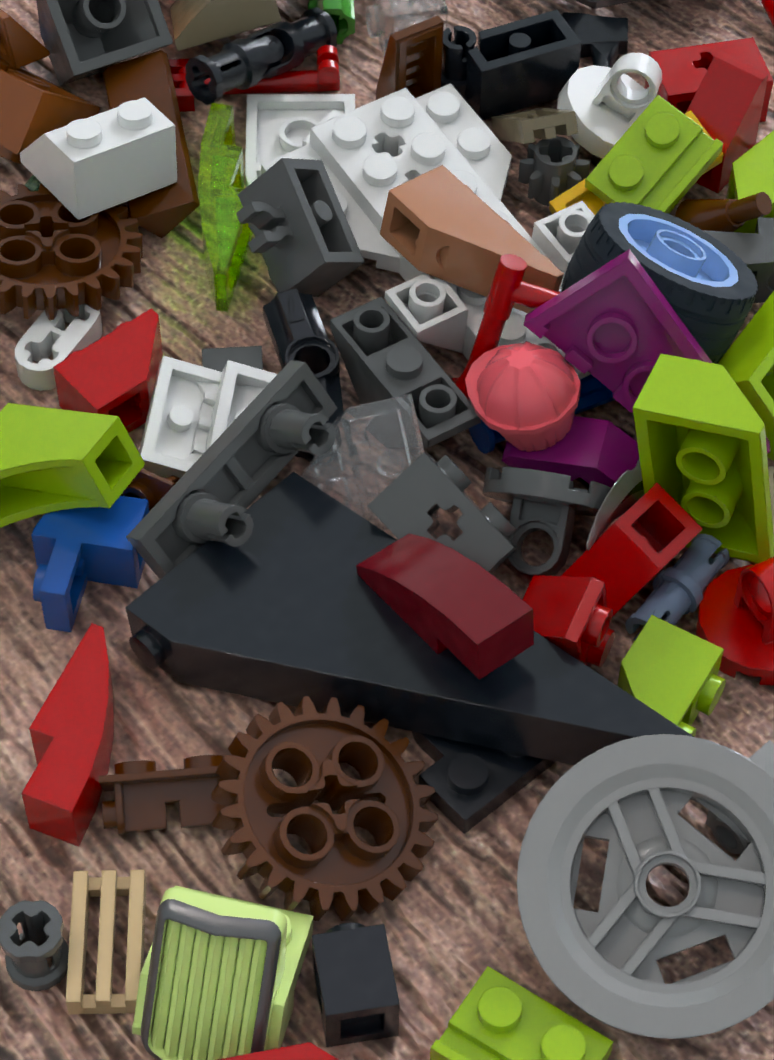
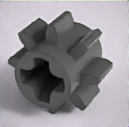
(552, 168)

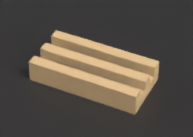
(107, 888)

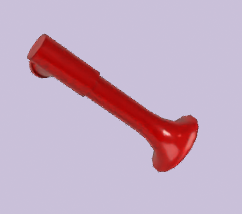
(504, 292)

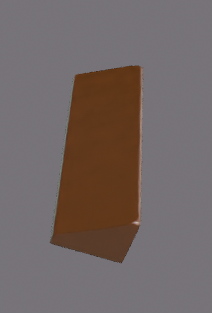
(152, 78)

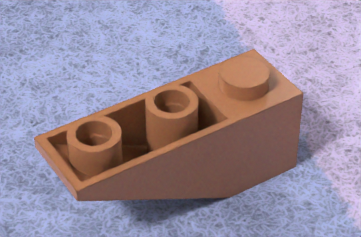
(457, 235)

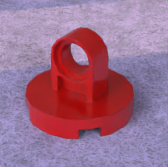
(740, 619)

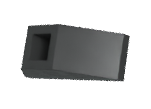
(391, 362)

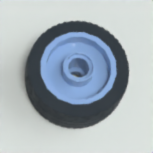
(692, 269)

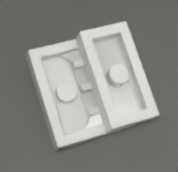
(192, 411)

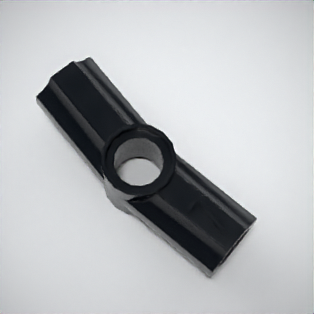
(300, 336)

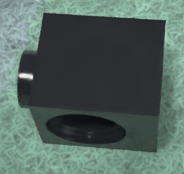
(355, 984)

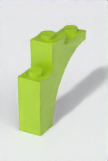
(61, 461)

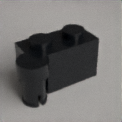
(513, 63)

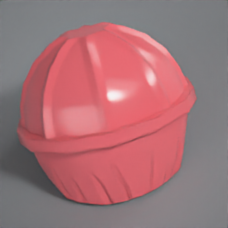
(524, 394)

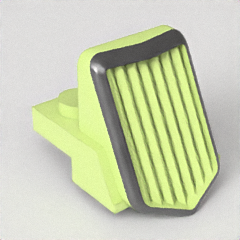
(219, 976)

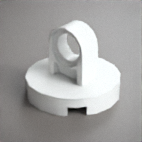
(609, 100)

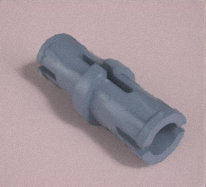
(682, 586)

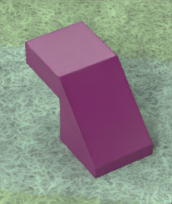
(590, 450)

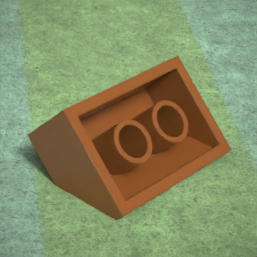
(33, 108)

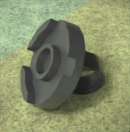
(542, 503)

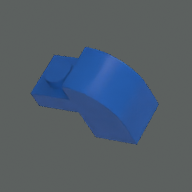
(81, 548)

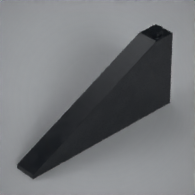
(299, 622)

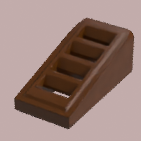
(413, 59)

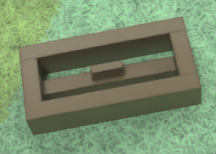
(534, 123)

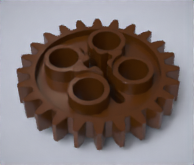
(62, 261)
(341, 865)

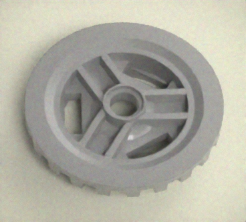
(611, 956)

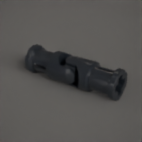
(260, 55)

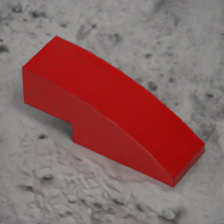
(72, 744)

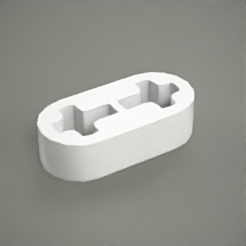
(51, 337)

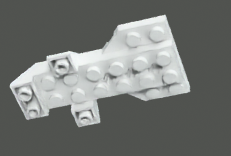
(400, 140)

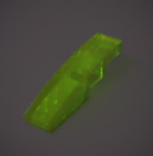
(218, 189)

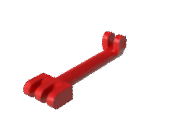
(320, 80)

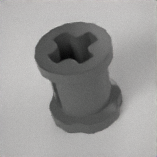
(29, 951)

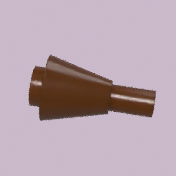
(723, 214)

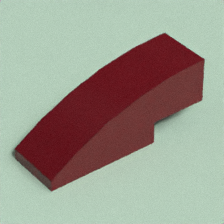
(451, 602)

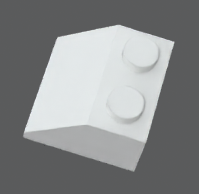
(106, 157)

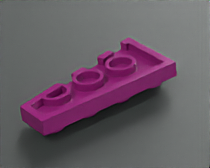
(615, 327)

